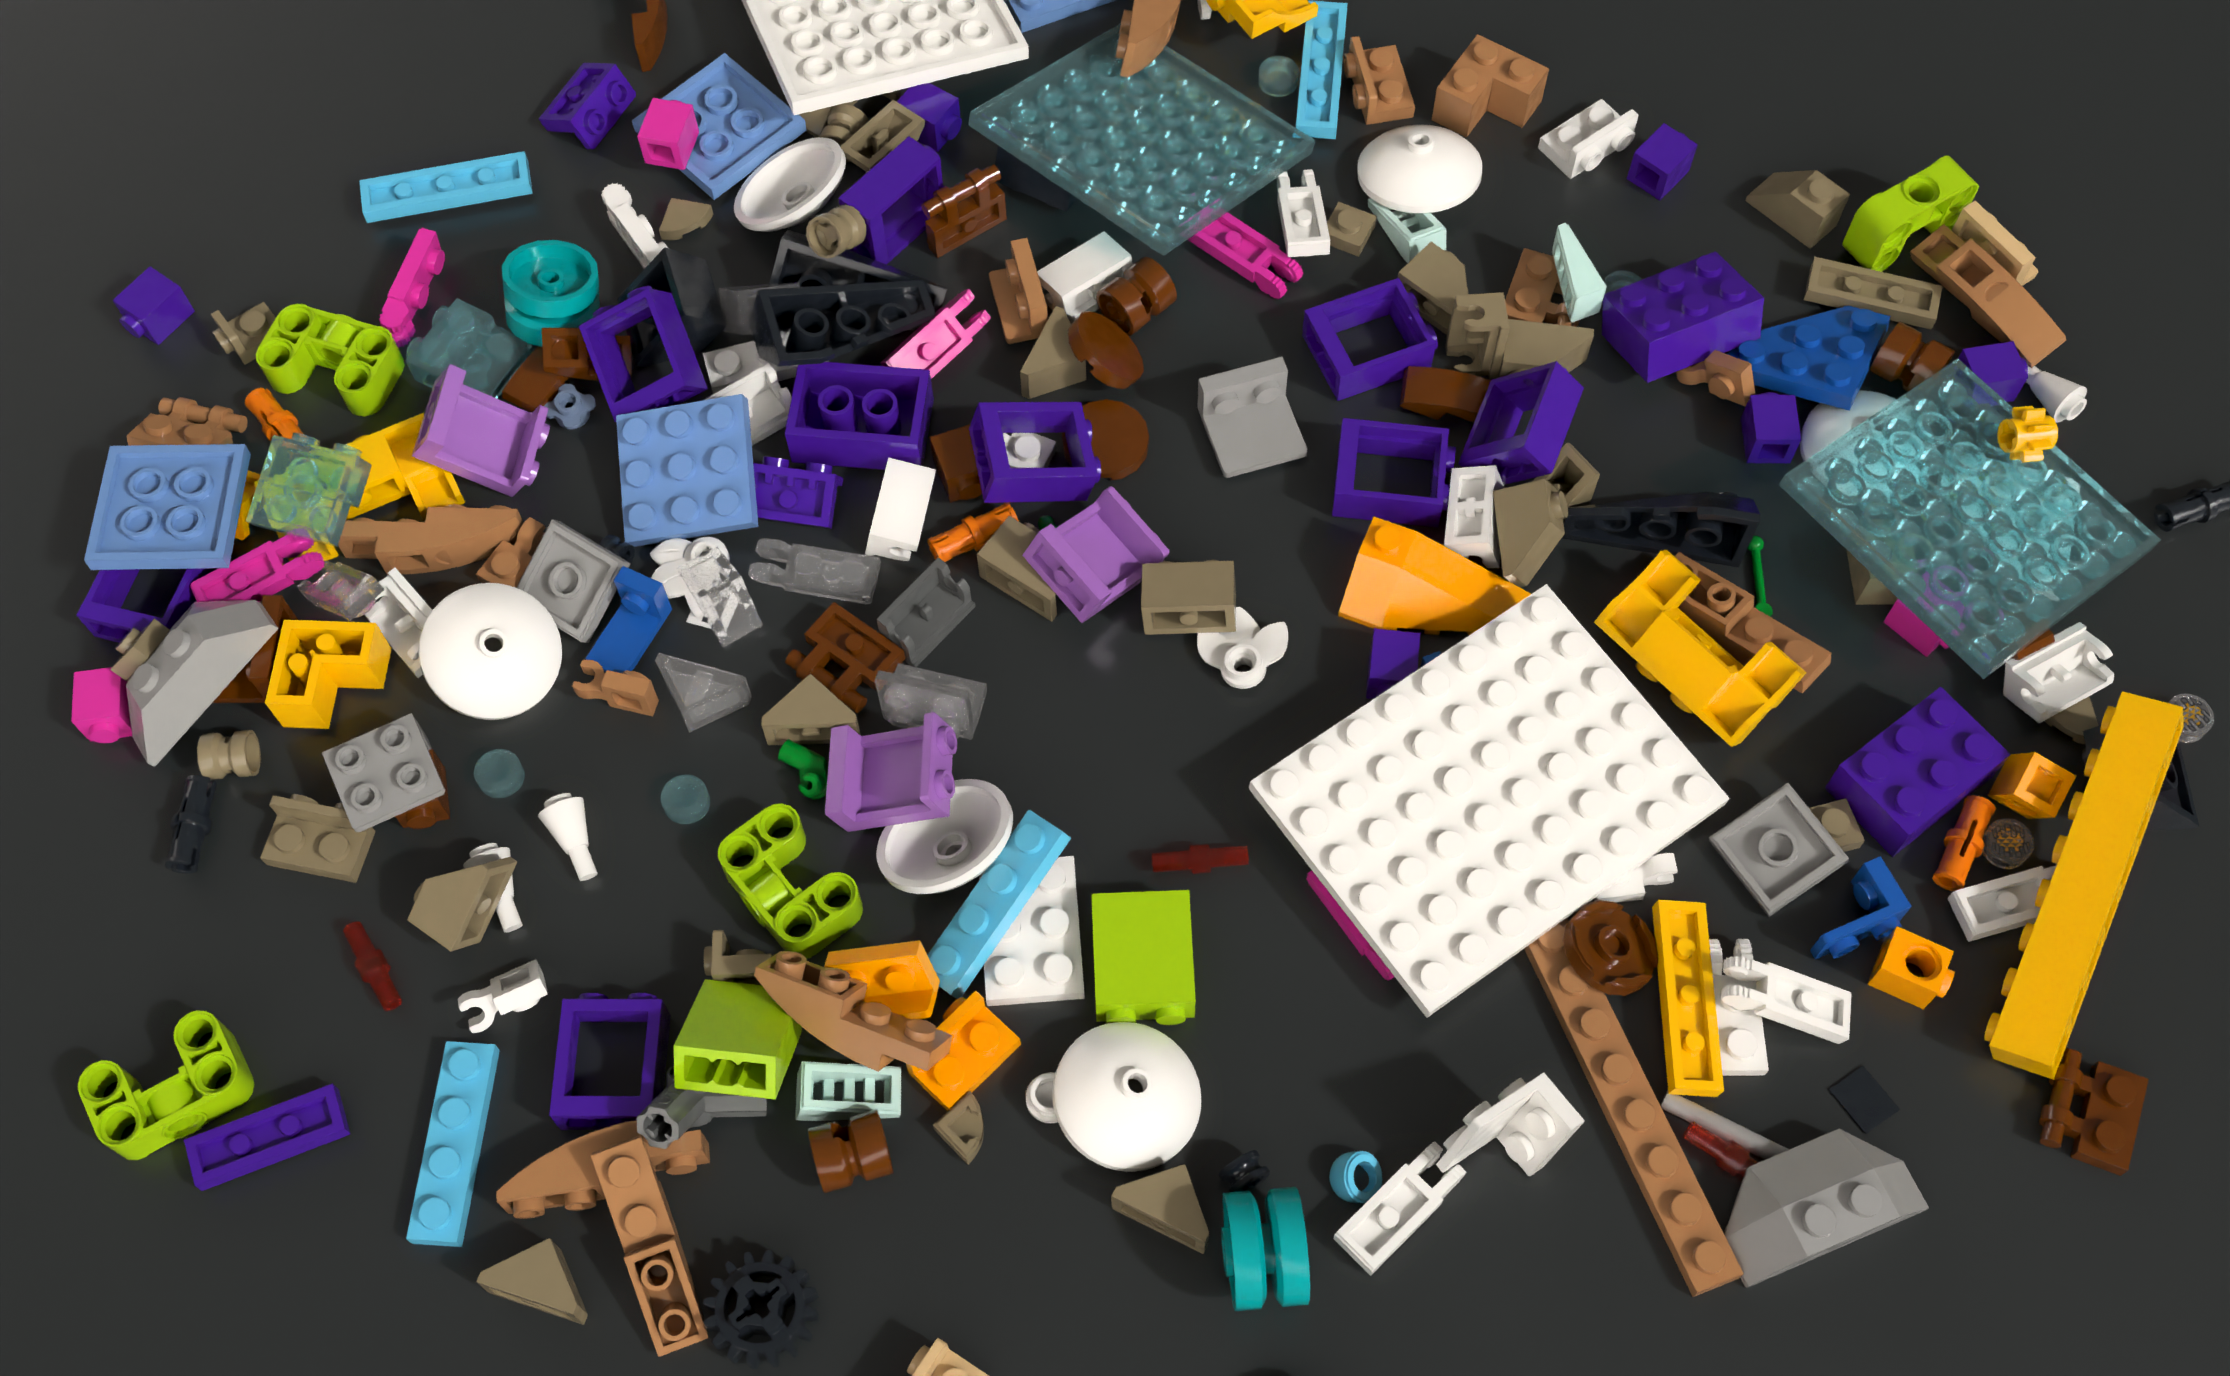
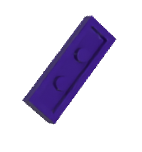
(266, 1137)

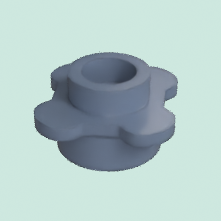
(574, 416)

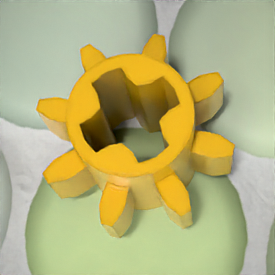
(2027, 434)

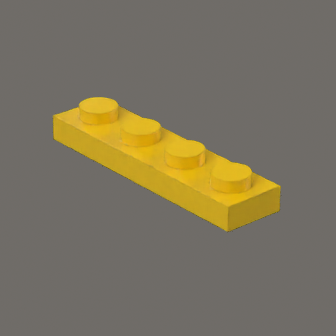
(1687, 999)

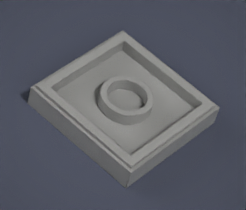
(572, 579)
(1778, 849)

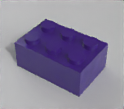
(1681, 316)
(859, 415)
(1917, 771)

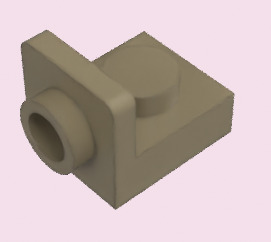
(243, 332)
(731, 968)

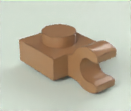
(1726, 377)
(508, 561)
(622, 690)

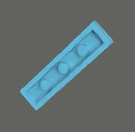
(1322, 71)
(445, 187)
(995, 902)
(453, 1144)

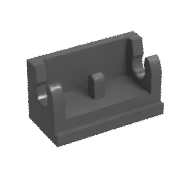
(926, 612)

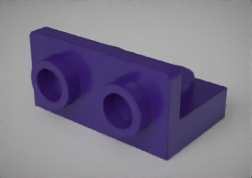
(589, 103)
(796, 494)

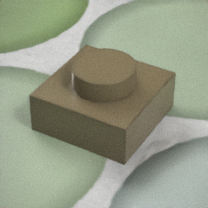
(1350, 228)
(138, 647)
(1840, 824)

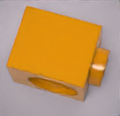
(2032, 785)
(1894, 978)

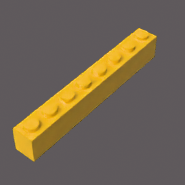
(2086, 884)

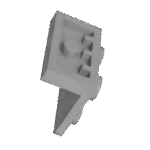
(1250, 417)
(384, 772)

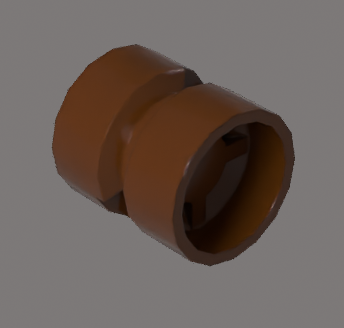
(1137, 296)
(1909, 358)
(850, 1151)

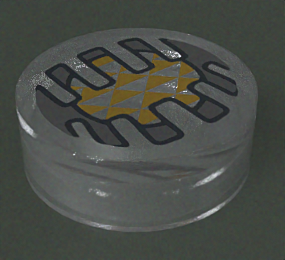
(2197, 716)
(2007, 843)

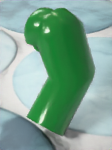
(811, 767)

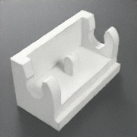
(1082, 273)
(766, 400)
(900, 510)
(1472, 515)
(401, 618)
(2058, 674)

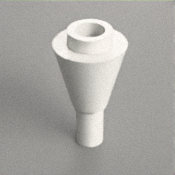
(2057, 395)
(567, 824)
(506, 907)

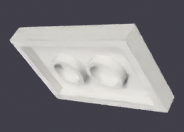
(1042, 948)

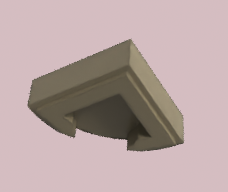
(684, 217)
(2075, 720)
(963, 1127)

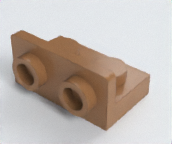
(1378, 83)
(1019, 295)

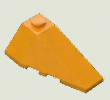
(1421, 585)

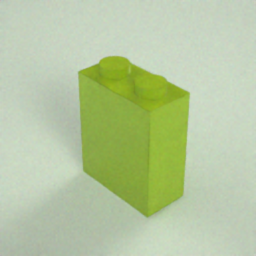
(1143, 957)
(735, 1042)

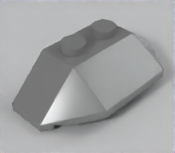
(192, 670)
(1816, 1203)

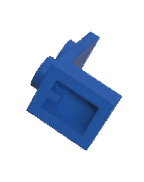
(633, 624)
(1882, 897)

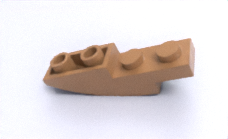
(1145, 33)
(1990, 293)
(446, 539)
(1742, 630)
(834, 1011)
(569, 1176)
(650, 1245)

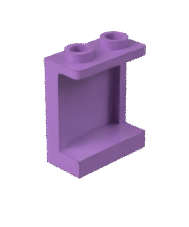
(480, 435)
(1095, 554)
(890, 775)

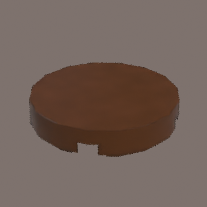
(1106, 349)
(1118, 437)
(1610, 948)

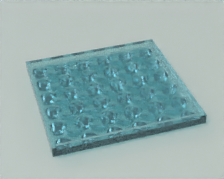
(1143, 149)
(1959, 529)

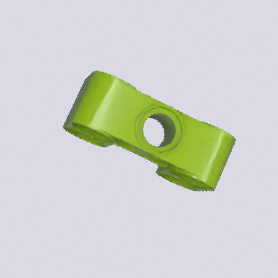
(1920, 201)
(360, 353)
(770, 894)
(176, 1104)

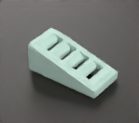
(1409, 230)
(1578, 278)
(831, 1073)

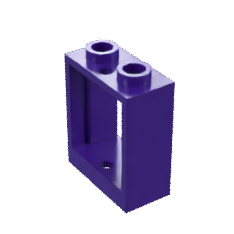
(892, 199)
(1327, 319)
(610, 365)
(1551, 396)
(1395, 441)
(1007, 484)
(102, 606)
(605, 1111)

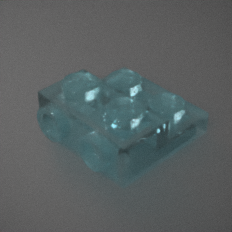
(470, 342)
(308, 488)

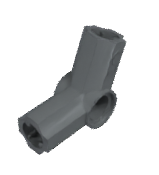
(682, 1109)

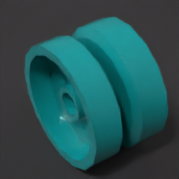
(549, 288)
(1265, 1248)

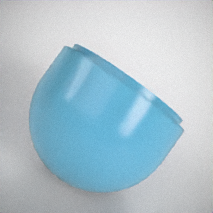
(1342, 1176)

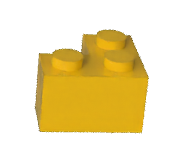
(318, 660)

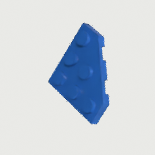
(1817, 355)

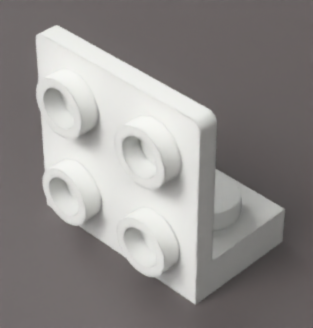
(1528, 1121)

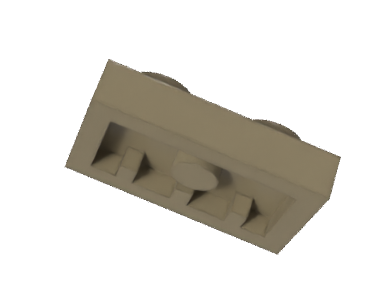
(315, 839)

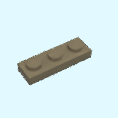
(1884, 293)

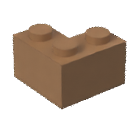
(1491, 81)

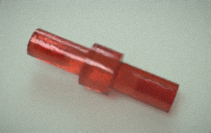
(1200, 858)
(372, 966)
(1728, 1155)

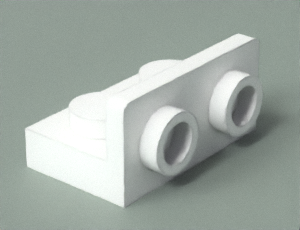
(1588, 138)

